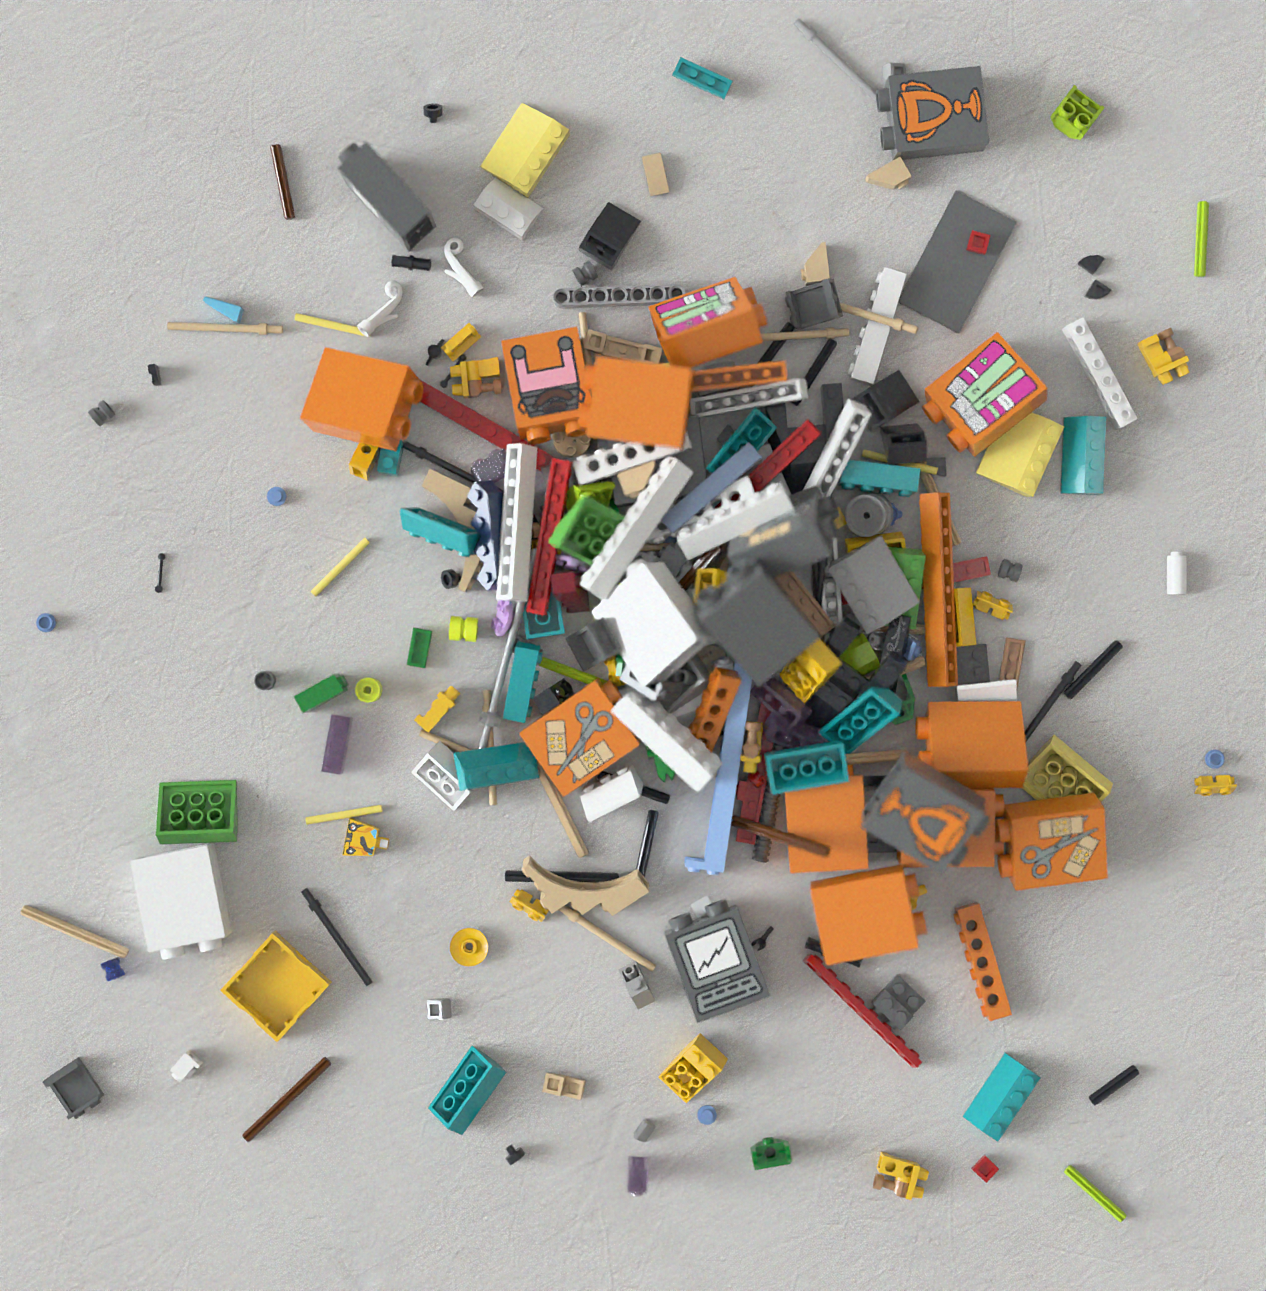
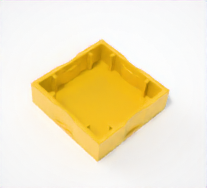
(276, 986)

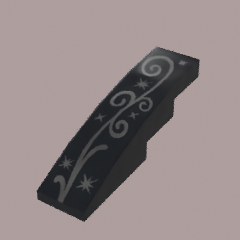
(896, 640)

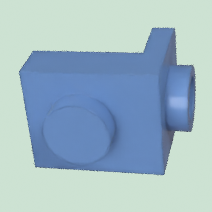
(913, 649)

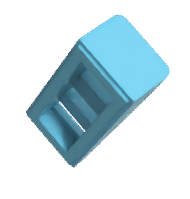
(229, 310)

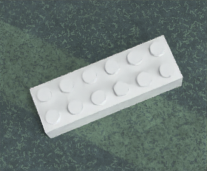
(667, 738)

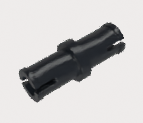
(411, 262)

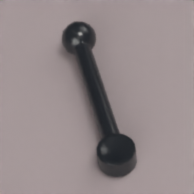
(443, 383)
(159, 588)

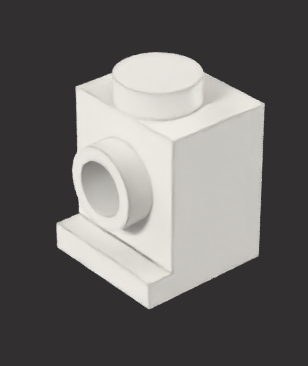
(185, 1066)

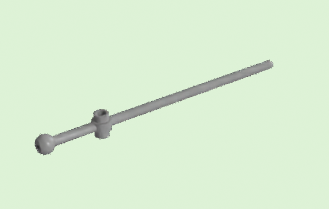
(490, 718)

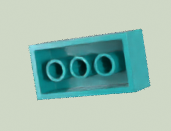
(880, 477)
(544, 625)

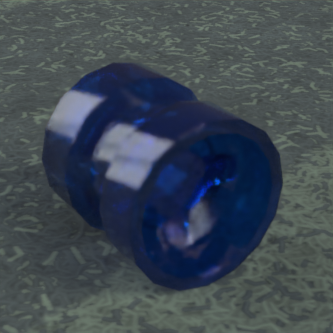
(112, 969)

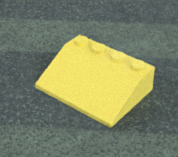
(525, 149)
(1021, 454)
(1062, 772)

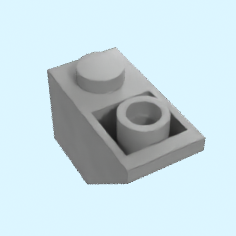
(636, 985)

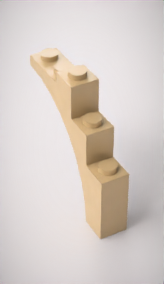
(455, 497)
(583, 896)

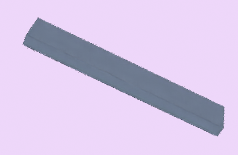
(711, 488)

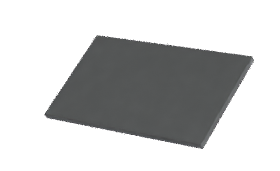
(949, 275)

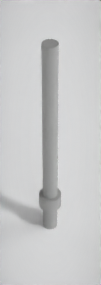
(810, 34)

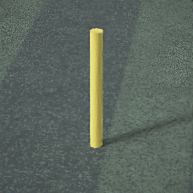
(328, 324)
(882, 457)
(330, 576)
(343, 814)

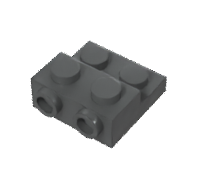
(897, 1002)

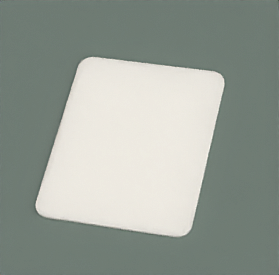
(699, 905)

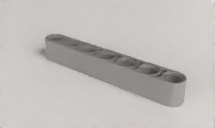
(609, 292)

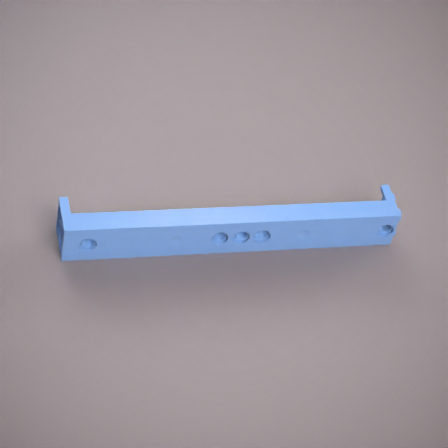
(725, 782)

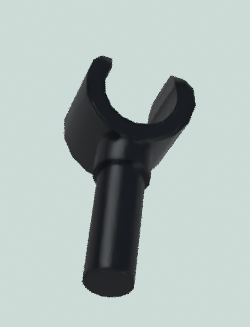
(762, 941)

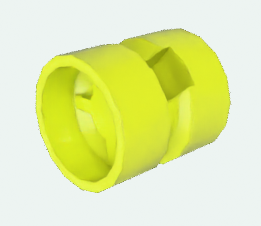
(463, 628)
(368, 690)

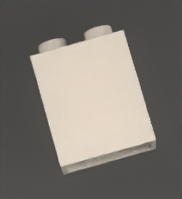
(653, 622)
(181, 900)

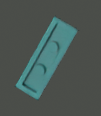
(702, 78)

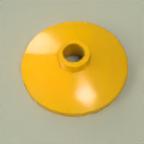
(462, 954)

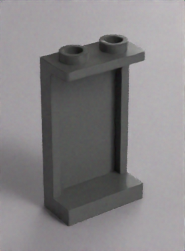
(593, 644)

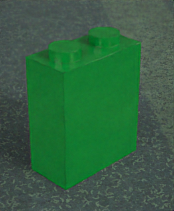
(321, 692)

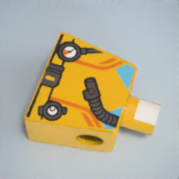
(361, 463)
(363, 839)

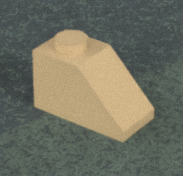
(890, 175)
(816, 266)
(636, 479)

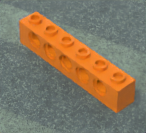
(729, 682)
(1000, 1007)

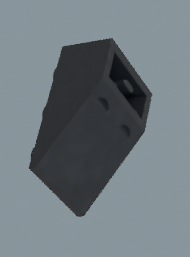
(609, 235)
(887, 399)
(904, 444)

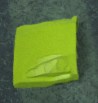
(1075, 114)
(597, 491)
(861, 655)

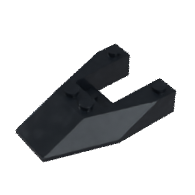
(800, 469)
(847, 683)

